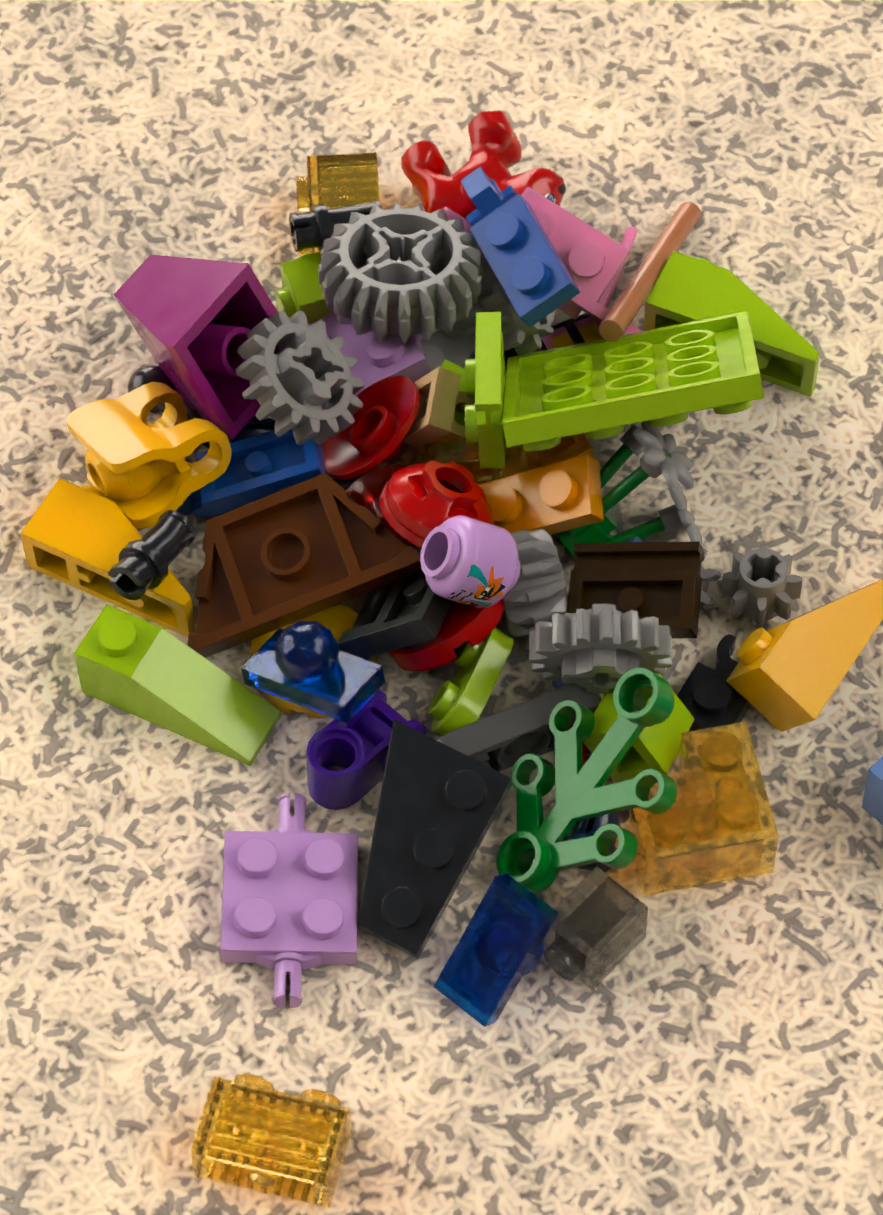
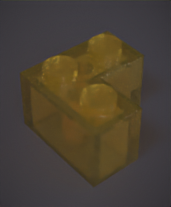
(717, 825)

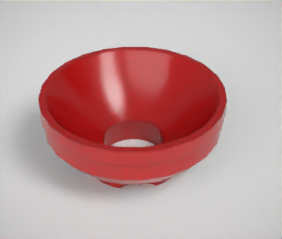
(428, 495)

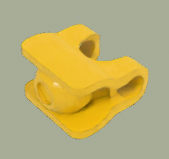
(142, 462)

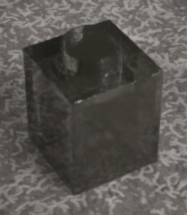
(594, 929)

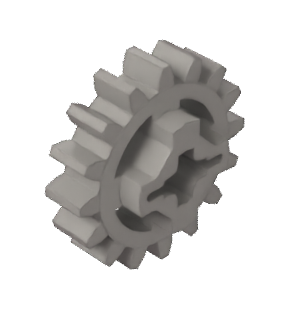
(300, 377)
(598, 647)

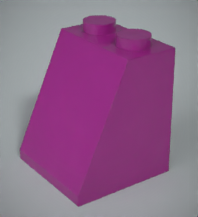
(193, 323)

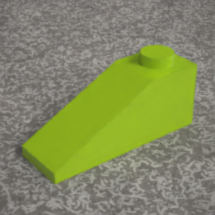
(700, 290)
(171, 686)

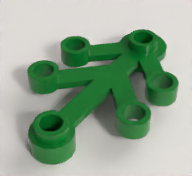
(581, 788)

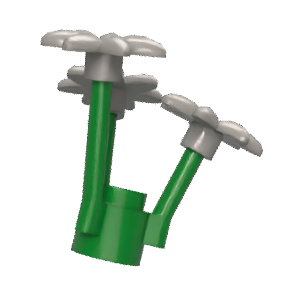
(657, 460)

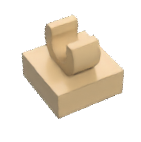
(437, 406)

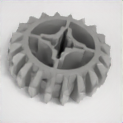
(401, 272)

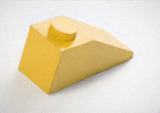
(79, 540)
(800, 663)

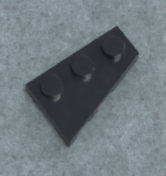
(424, 836)

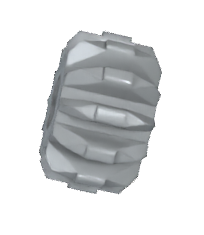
(540, 585)

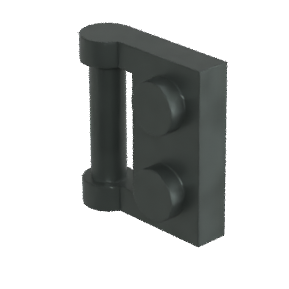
(396, 618)

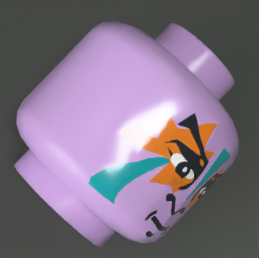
(470, 561)

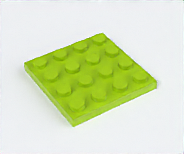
(634, 380)

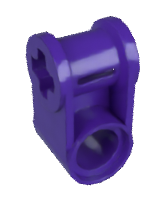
(358, 747)

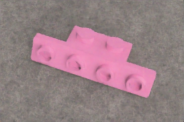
(585, 251)

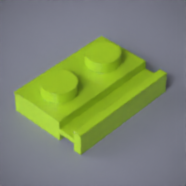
(486, 382)

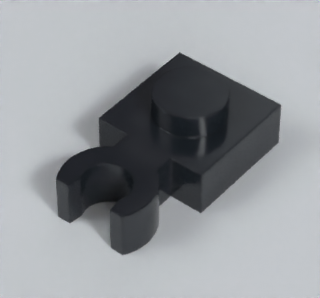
(708, 693)

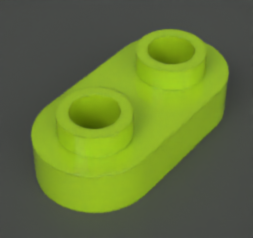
(465, 697)

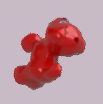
(493, 149)

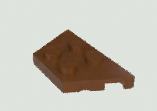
(289, 562)

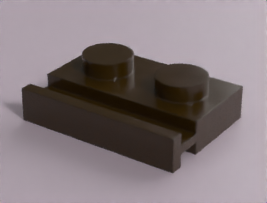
(641, 577)

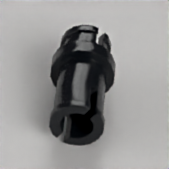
(315, 226)
(146, 560)

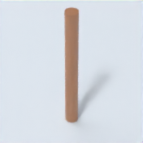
(648, 272)

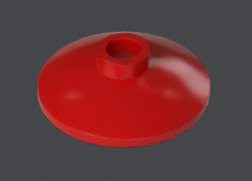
(377, 430)

